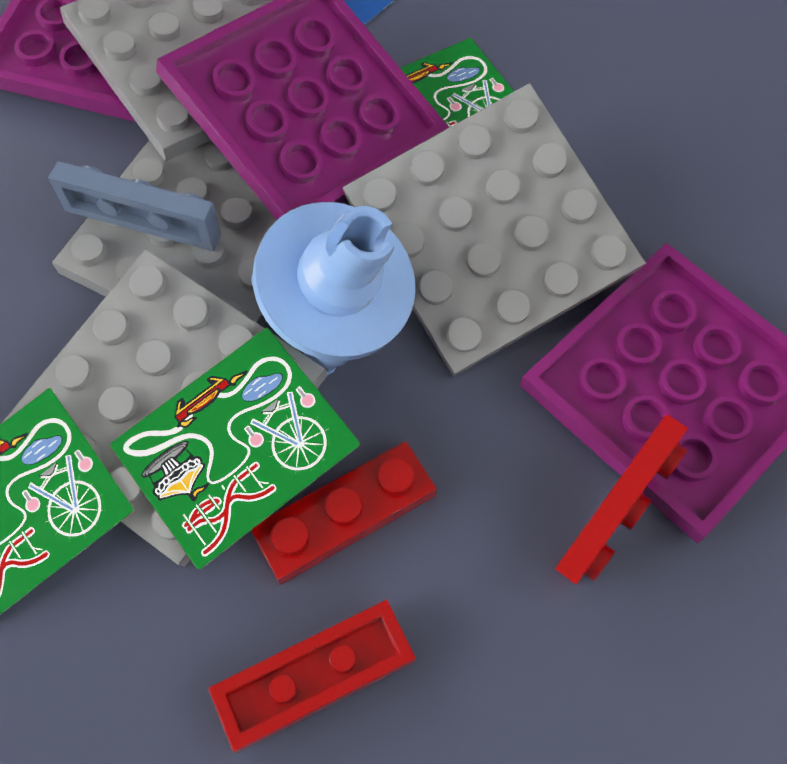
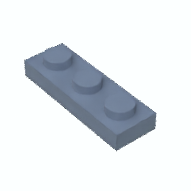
(136, 205)

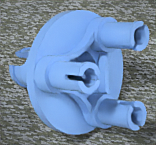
(334, 281)

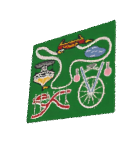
(457, 81)
(233, 447)
(51, 496)

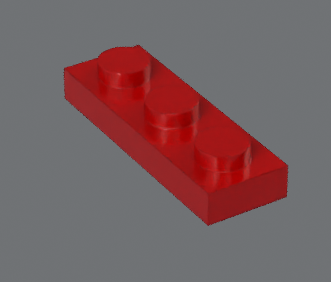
(624, 502)
(343, 512)
(310, 676)

